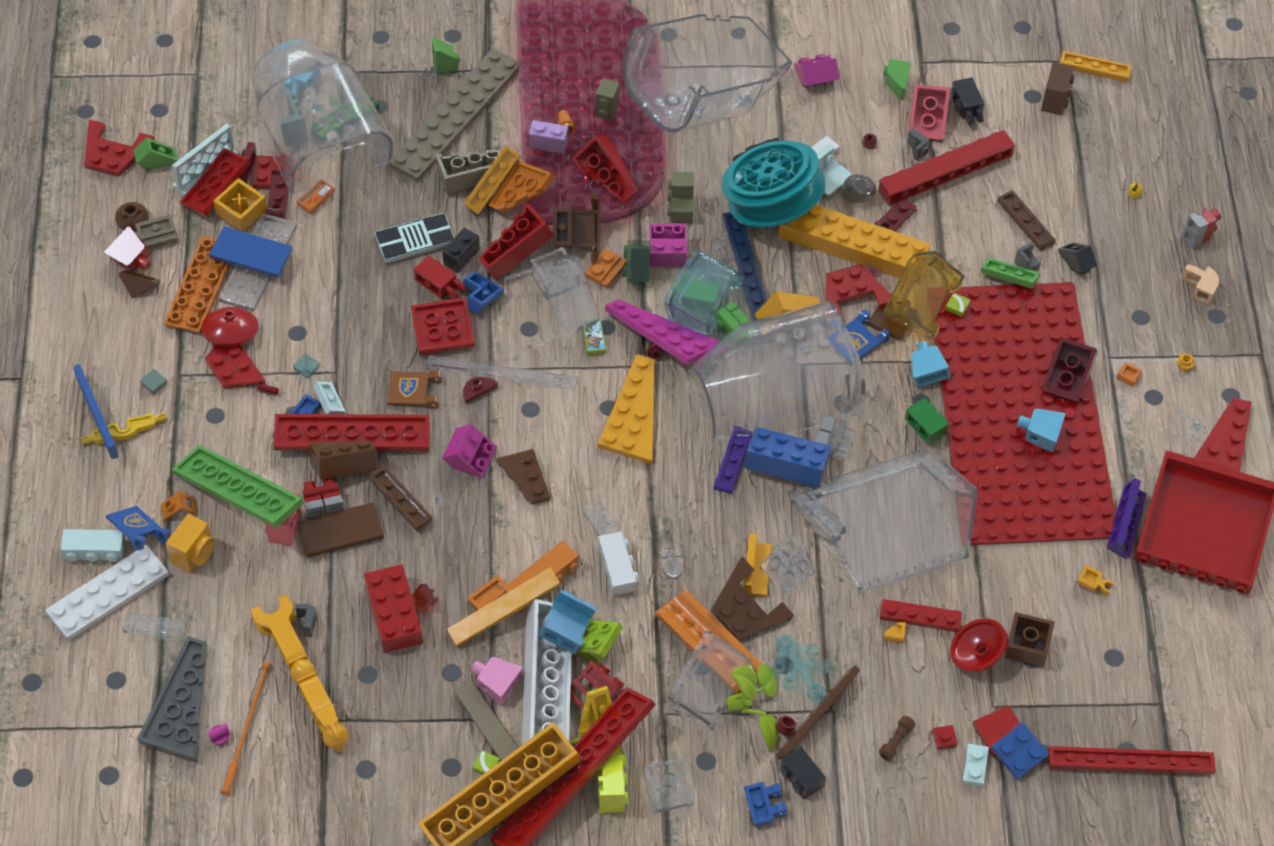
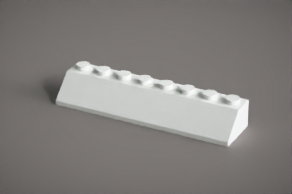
(545, 677)

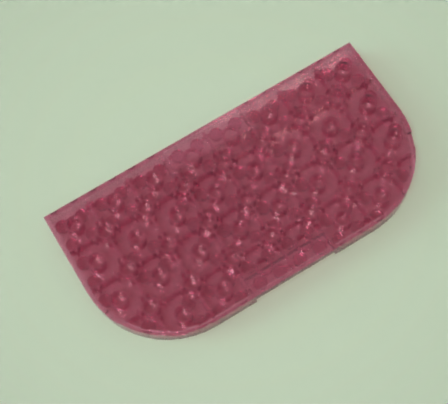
(561, 61)

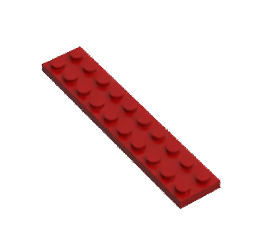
(594, 749)

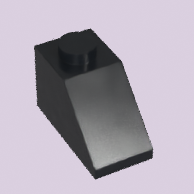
(1078, 257)

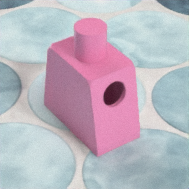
(497, 678)

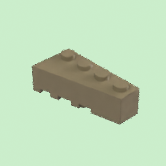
(463, 171)

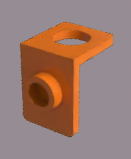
(177, 503)

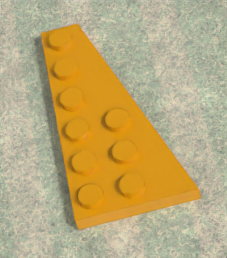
(631, 420)

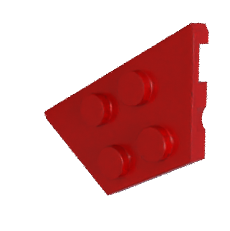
(233, 367)

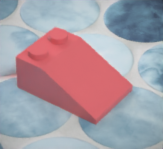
(930, 110)

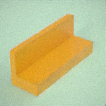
(757, 582)

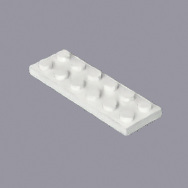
(107, 592)

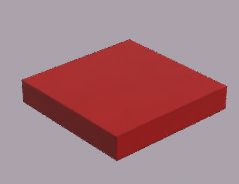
(995, 726)

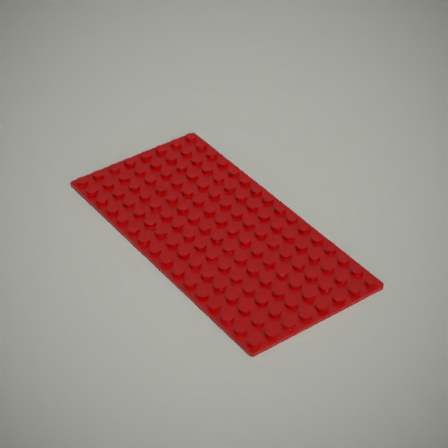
(997, 373)

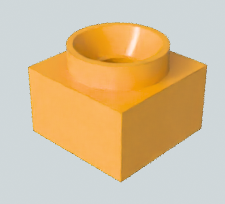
(190, 544)

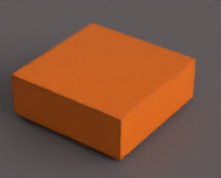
(1129, 374)

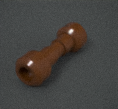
(905, 725)

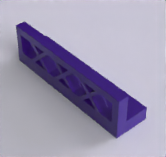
(1123, 518)

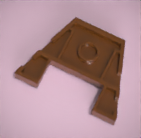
(740, 611)

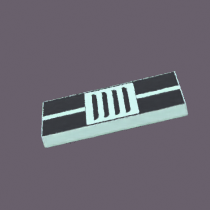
(414, 238)

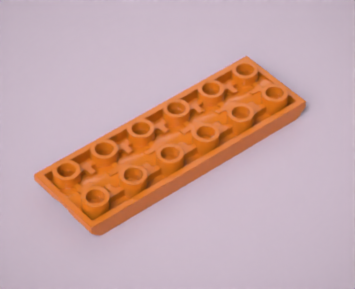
(197, 289)
(690, 620)

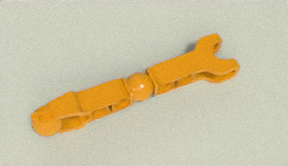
(302, 671)

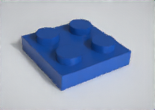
(1019, 750)

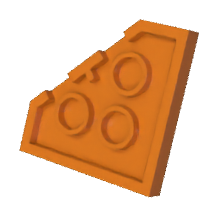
(519, 186)

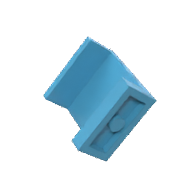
(567, 621)

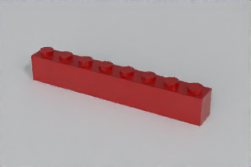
(946, 167)

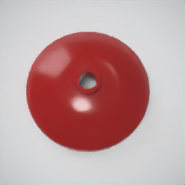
(230, 326)
(978, 645)

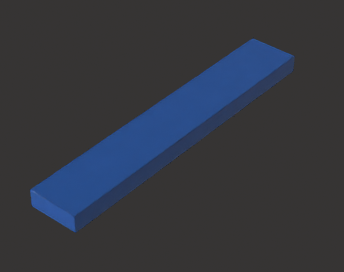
(95, 411)

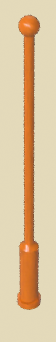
(234, 765)

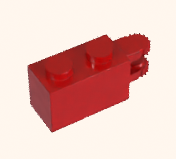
(437, 278)

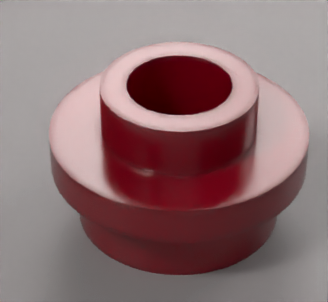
(654, 351)
(786, 725)

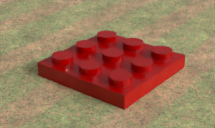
(442, 326)

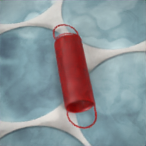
(268, 389)

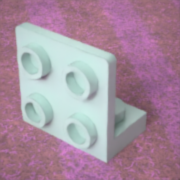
(832, 170)

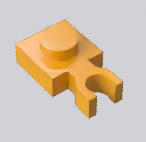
(1091, 579)

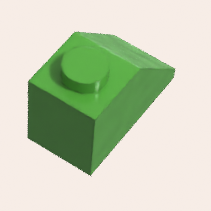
(444, 57)
(897, 76)
(154, 154)

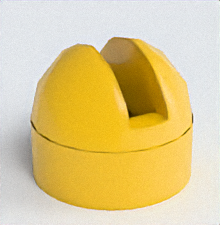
(1138, 193)

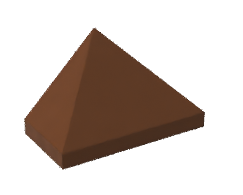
(137, 283)

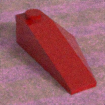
(604, 165)

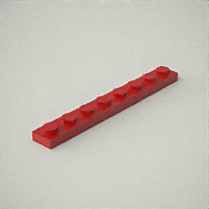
(1131, 760)

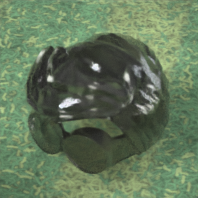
(858, 189)

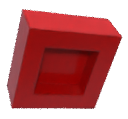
(944, 737)

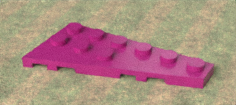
(672, 337)

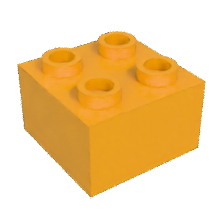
(240, 205)

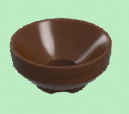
(124, 220)

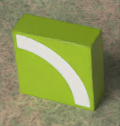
(957, 304)
(484, 762)

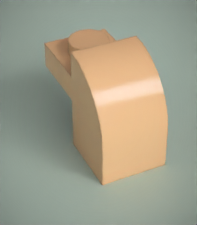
(1205, 282)

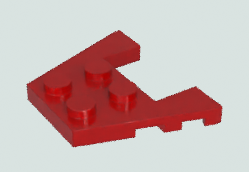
(108, 155)
(853, 284)

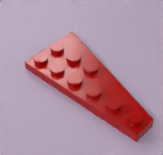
(1227, 438)

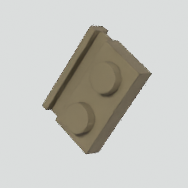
(157, 231)

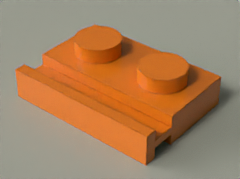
(606, 268)

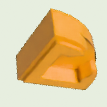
(896, 633)

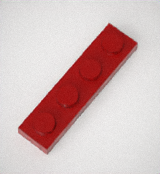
(921, 615)

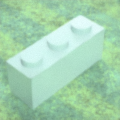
(93, 545)

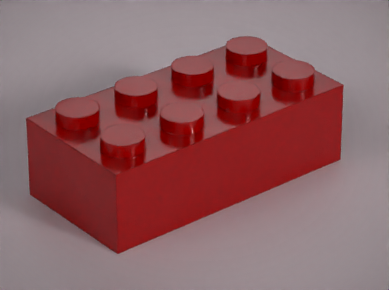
(393, 608)

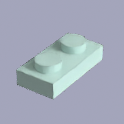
(328, 398)
(975, 765)

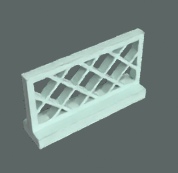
(186, 179)

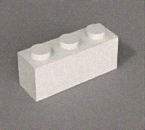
(618, 563)

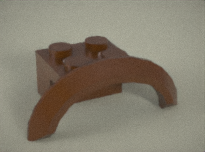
(578, 227)

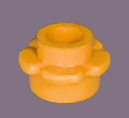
(1182, 364)

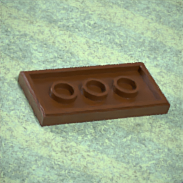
(340, 529)

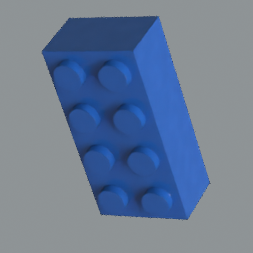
(787, 456)

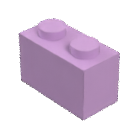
(548, 136)

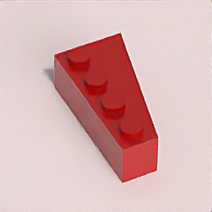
(516, 243)

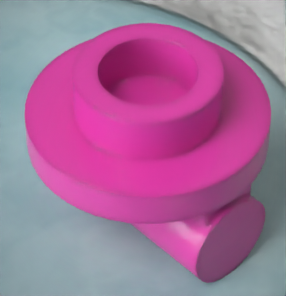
(219, 734)

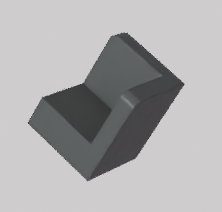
(1026, 259)

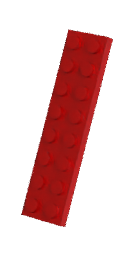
(385, 431)

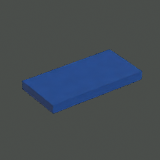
(251, 252)

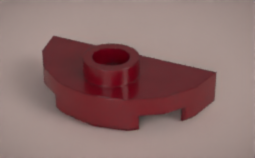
(478, 386)

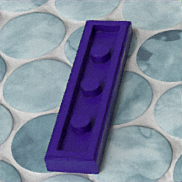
(731, 464)

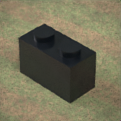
(461, 250)
(802, 772)

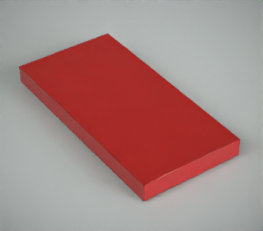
(216, 179)

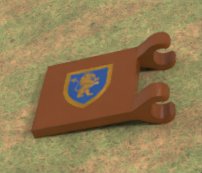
(411, 388)

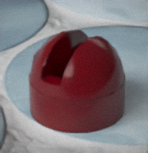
(873, 142)

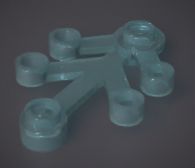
(800, 664)

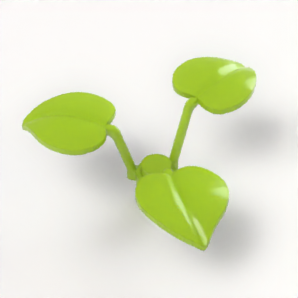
(746, 680)

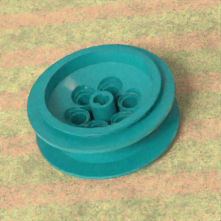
(773, 183)

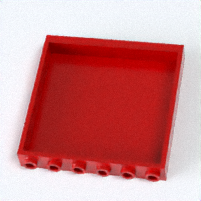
(1207, 522)

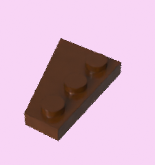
(527, 475)

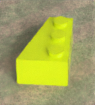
(611, 784)

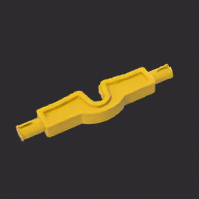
(133, 424)

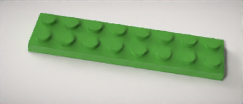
(238, 486)

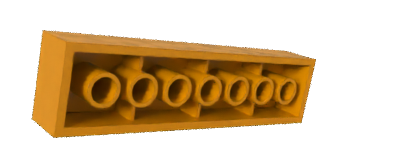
(853, 240)
(501, 789)

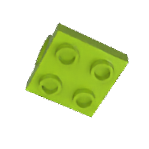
(598, 639)

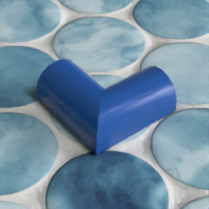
(483, 291)

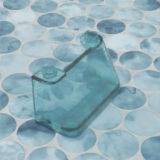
(699, 291)

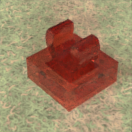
(423, 597)

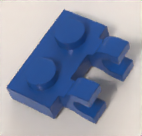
(759, 805)

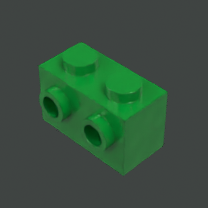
(926, 421)

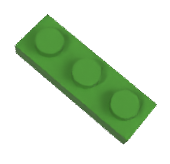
(1010, 273)

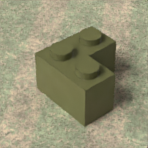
(680, 194)

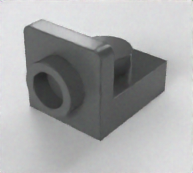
(918, 142)
(308, 618)

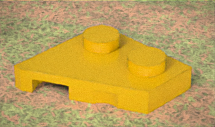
(595, 705)

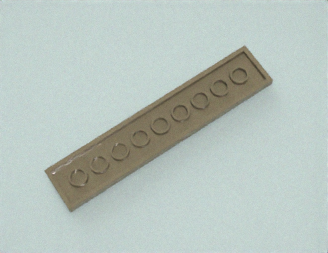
(454, 115)

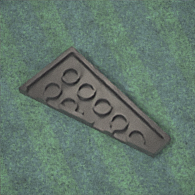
(176, 713)

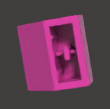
(816, 70)
(668, 245)
(469, 451)

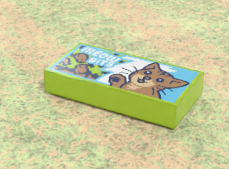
(594, 339)

